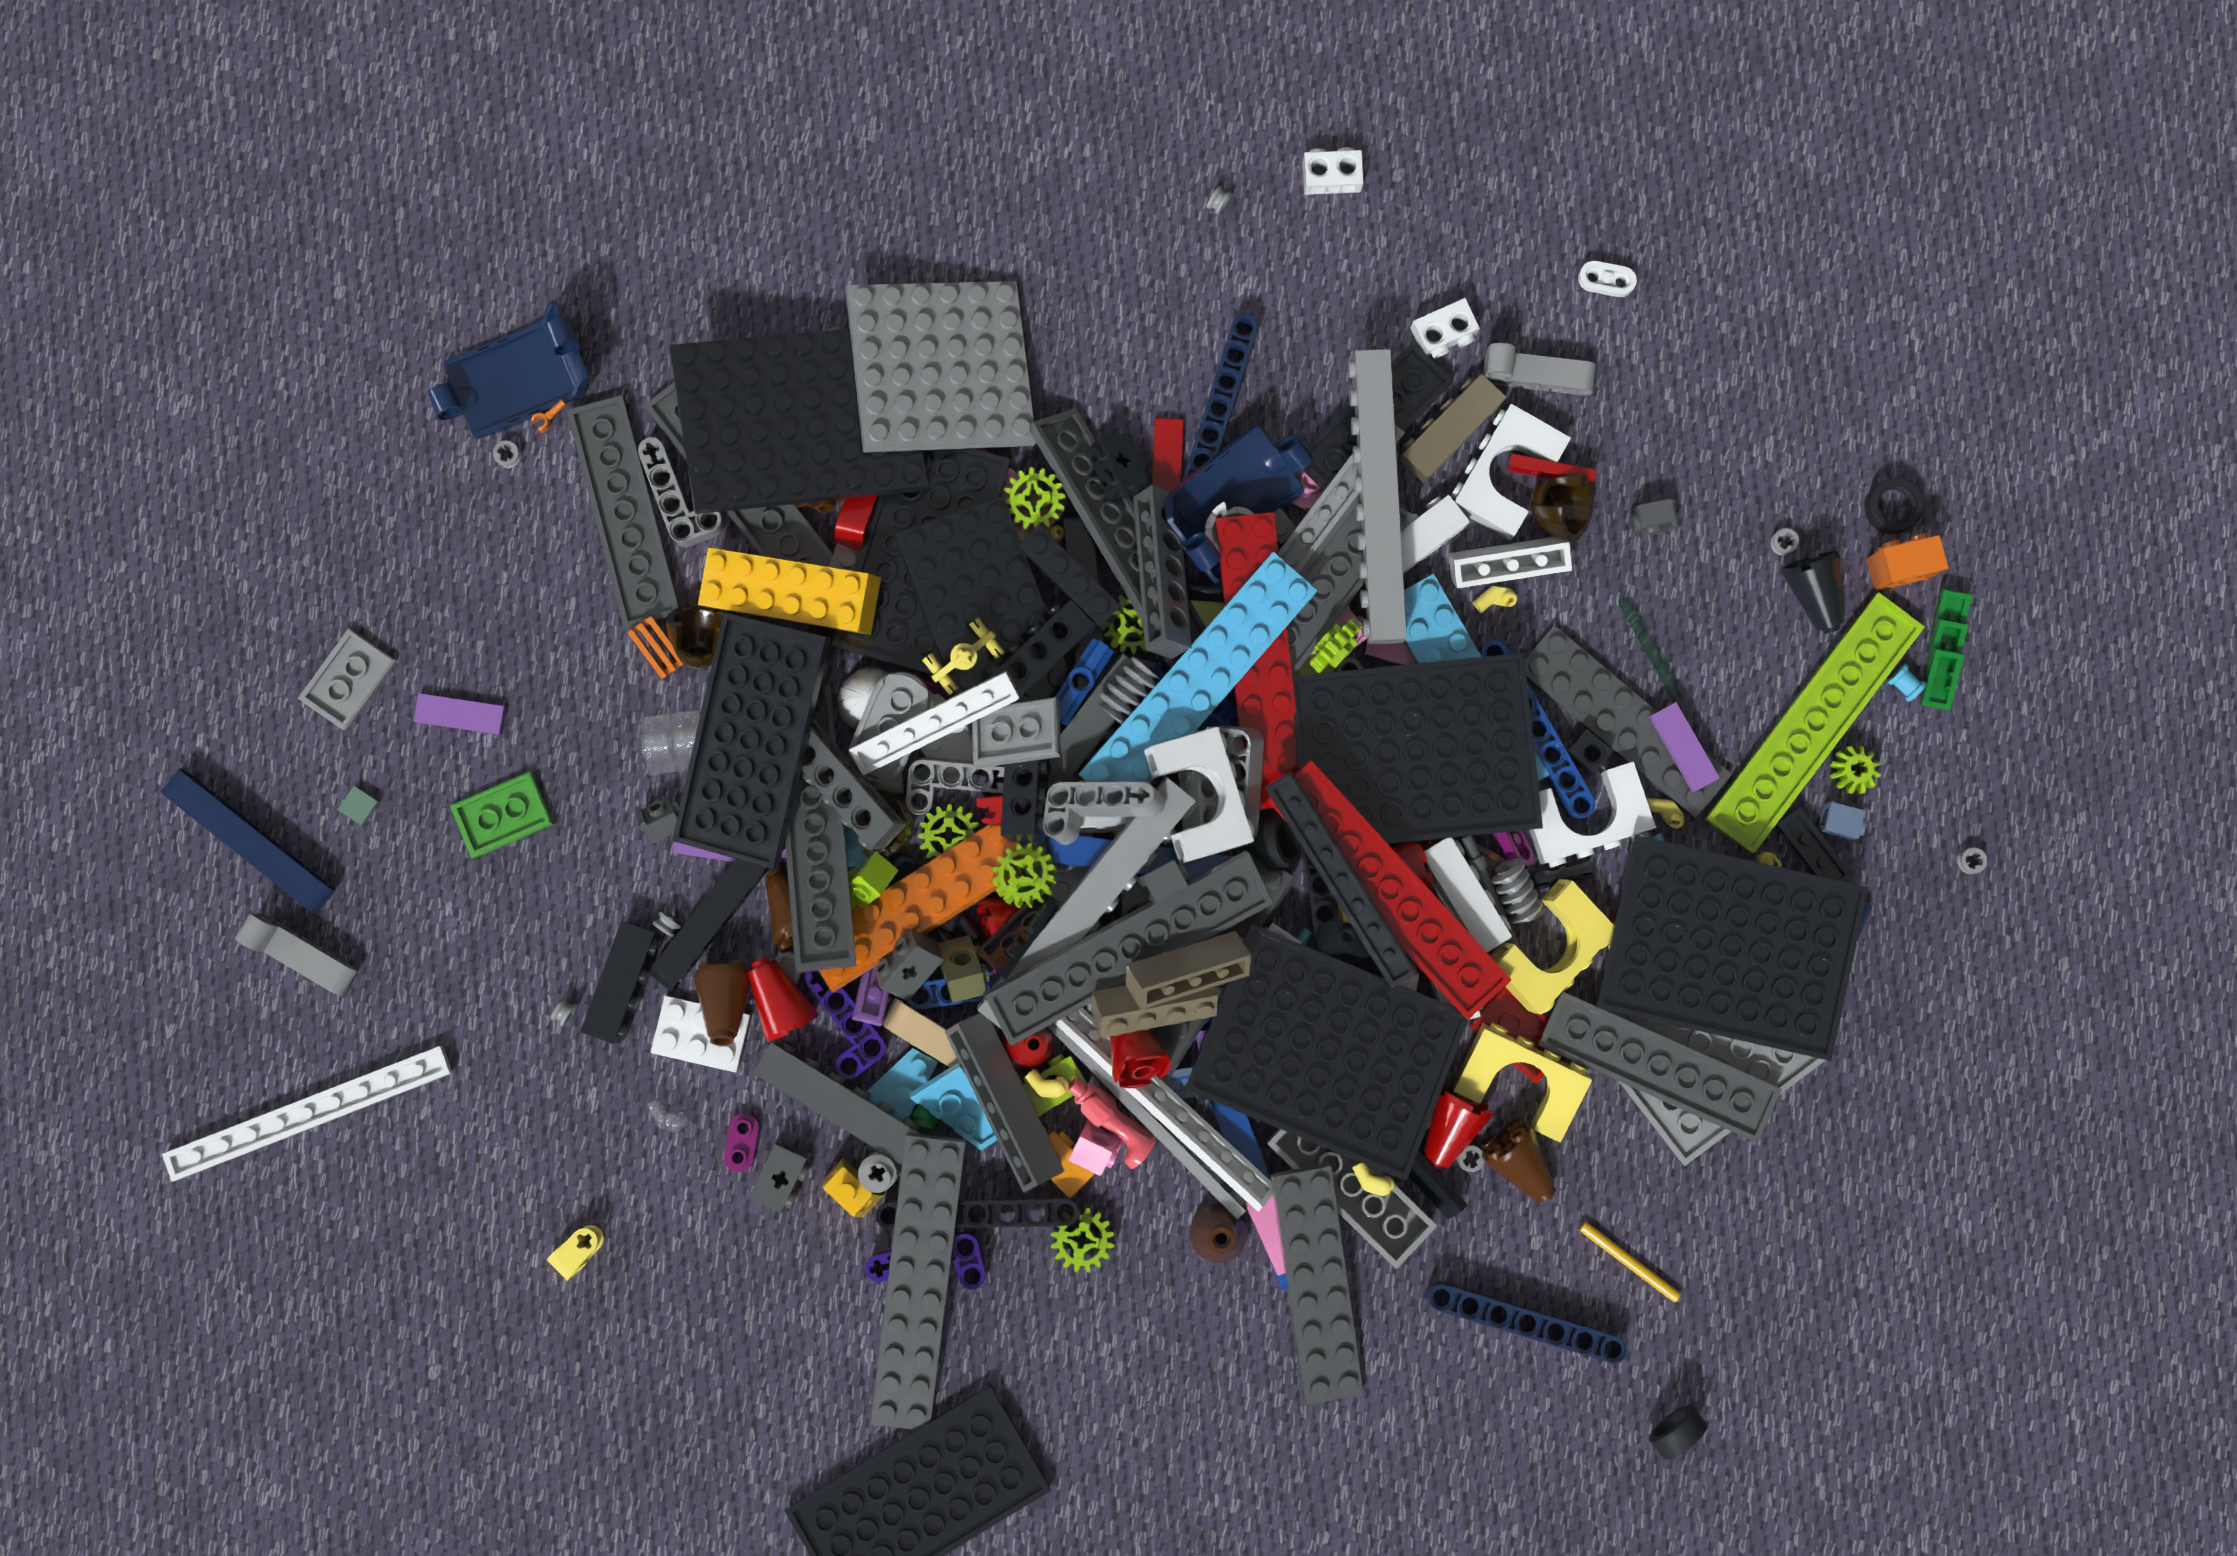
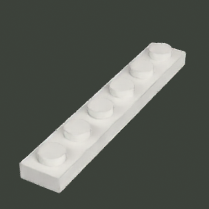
(934, 723)

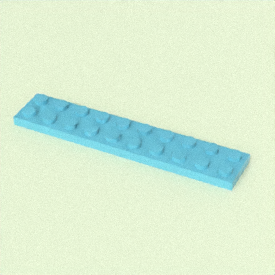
(1204, 672)

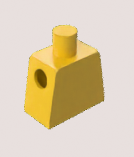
(844, 1186)

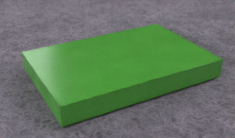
(501, 815)

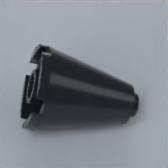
(1818, 589)

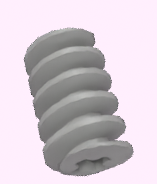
(1127, 690)
(1518, 891)
(879, 1182)

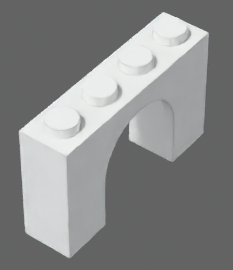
(1517, 432)
(1205, 754)
(1628, 817)

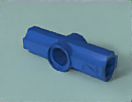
(1090, 666)

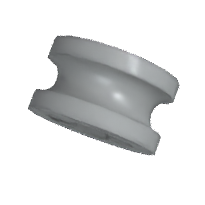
(1218, 200)
(499, 458)
(1790, 548)
(1981, 856)
(666, 924)
(564, 1011)
(1479, 1161)

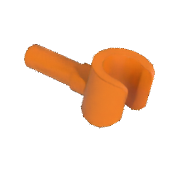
(548, 416)

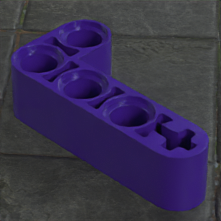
(858, 1039)
(961, 1260)

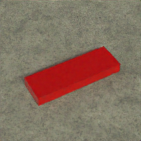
(1167, 453)
(1545, 468)

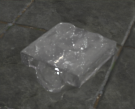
(668, 741)

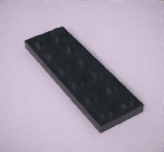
(1415, 385)

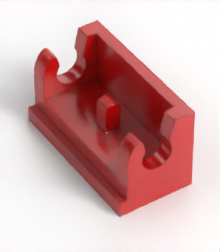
(994, 802)

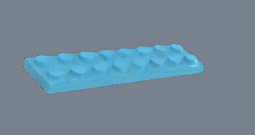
(1437, 632)

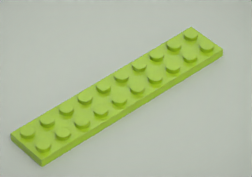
(1814, 723)

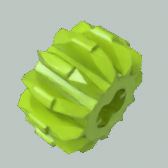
(1847, 778)

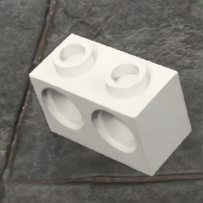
(1334, 179)
(1441, 323)

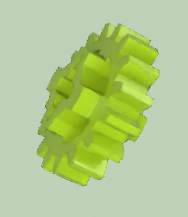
(1048, 498)
(1124, 632)
(1336, 645)
(949, 822)
(1024, 888)
(1080, 1254)

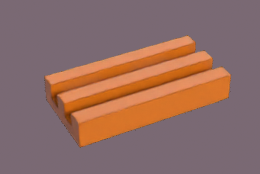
(647, 653)

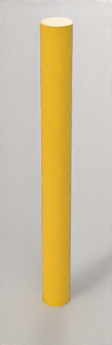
(1630, 1262)

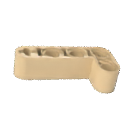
(919, 1031)

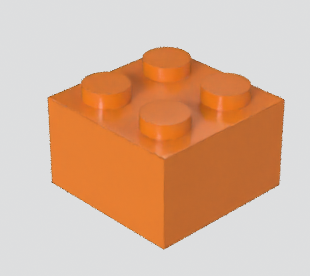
(1906, 561)

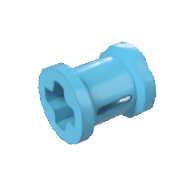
(1906, 682)

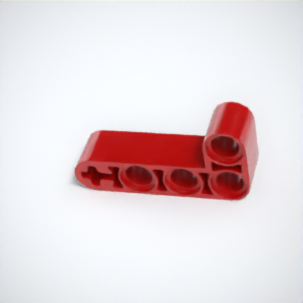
(854, 521)

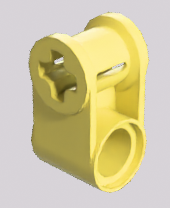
(574, 1254)

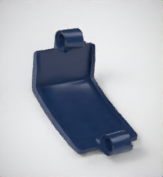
(513, 377)
(1242, 474)

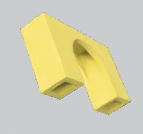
(1586, 934)
(1495, 1049)

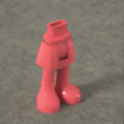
(1102, 1111)

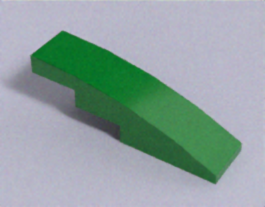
(1945, 649)

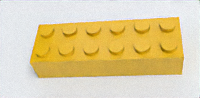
(789, 591)

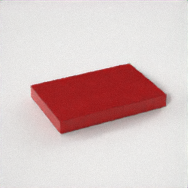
(1514, 1017)

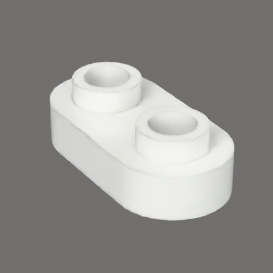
(1606, 278)

